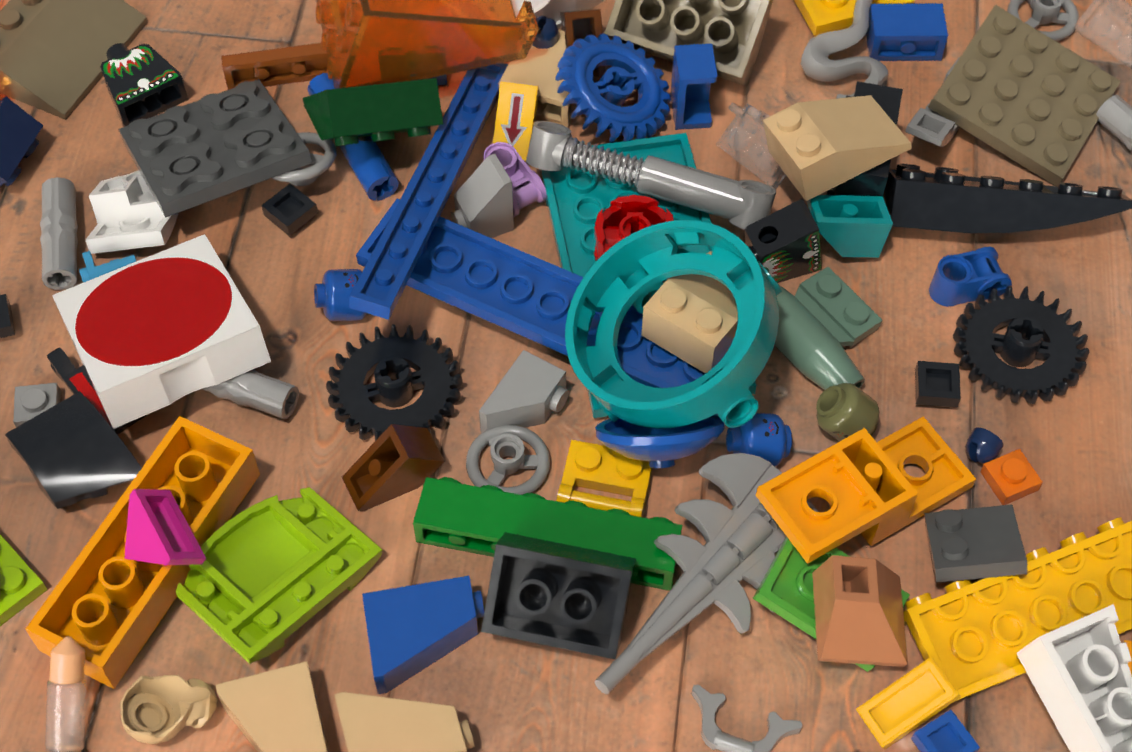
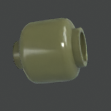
(846, 410)

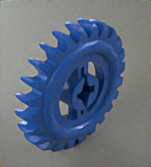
(603, 99)

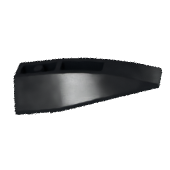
(990, 203)

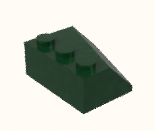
(375, 111)

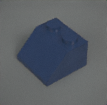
(17, 139)

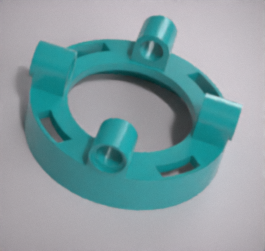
(632, 275)

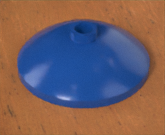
(658, 445)

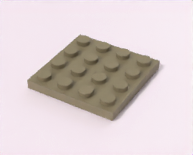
(1024, 95)

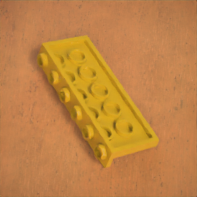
(985, 623)

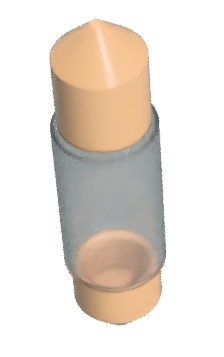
(66, 698)

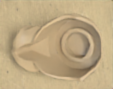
(161, 706)

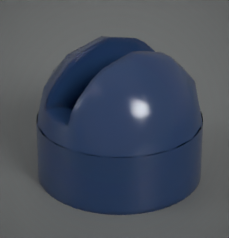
(549, 33)
(983, 445)

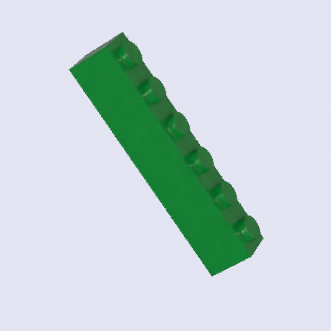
(477, 517)

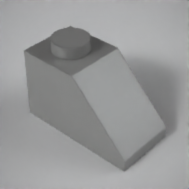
(486, 200)
(525, 394)

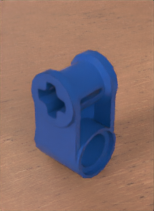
(967, 275)

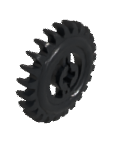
(1023, 343)
(394, 383)

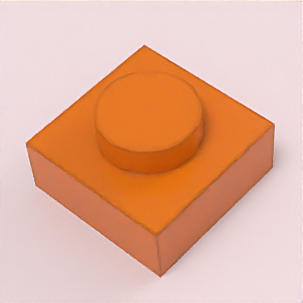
(1011, 477)

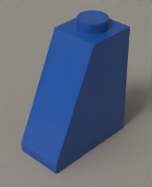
(418, 626)

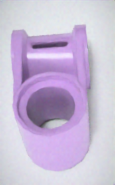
(526, 183)

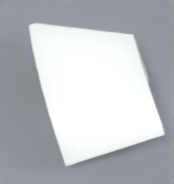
(127, 216)

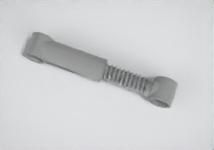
(738, 201)

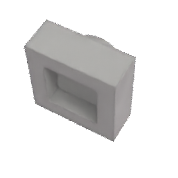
(34, 400)

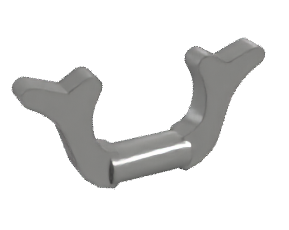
(725, 742)

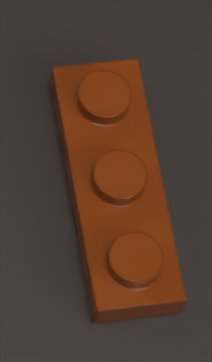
(275, 65)

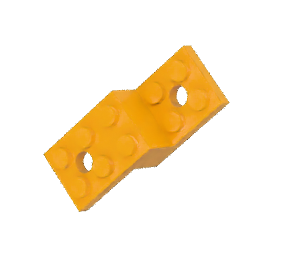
(864, 488)

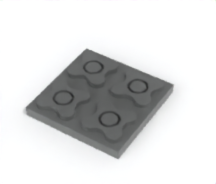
(213, 147)

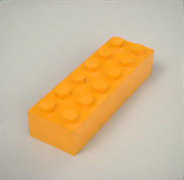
(118, 602)

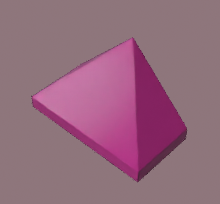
(159, 530)

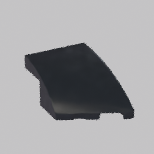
(73, 452)

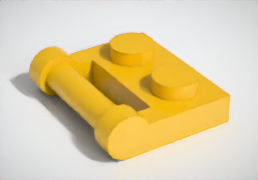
(607, 471)

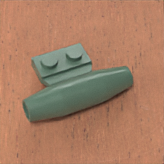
(819, 323)

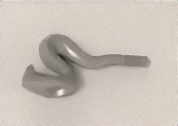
(819, 67)

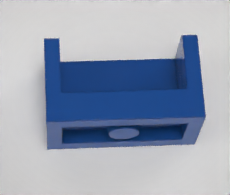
(906, 32)
(690, 86)

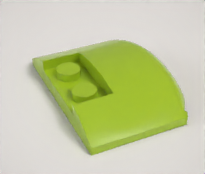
(275, 571)

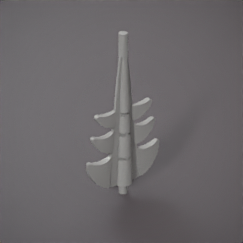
(736, 549)

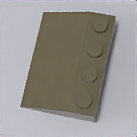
(730, 26)
(57, 46)

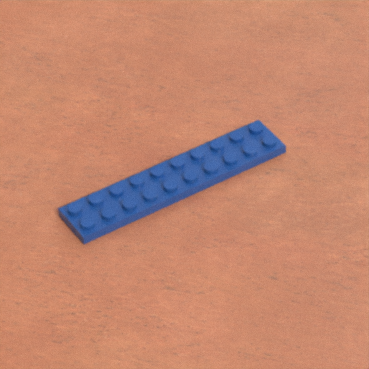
(524, 297)

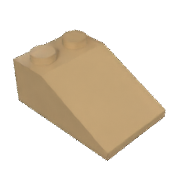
(831, 141)
(692, 319)

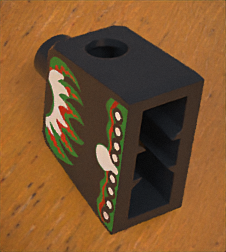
(141, 82)
(786, 242)

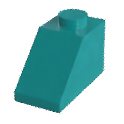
(852, 223)

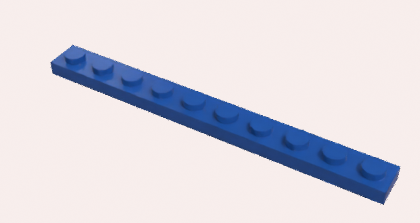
(426, 194)

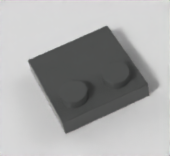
(975, 543)

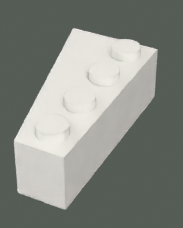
(1085, 682)

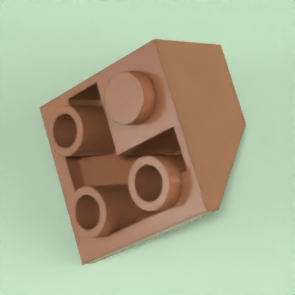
(859, 612)

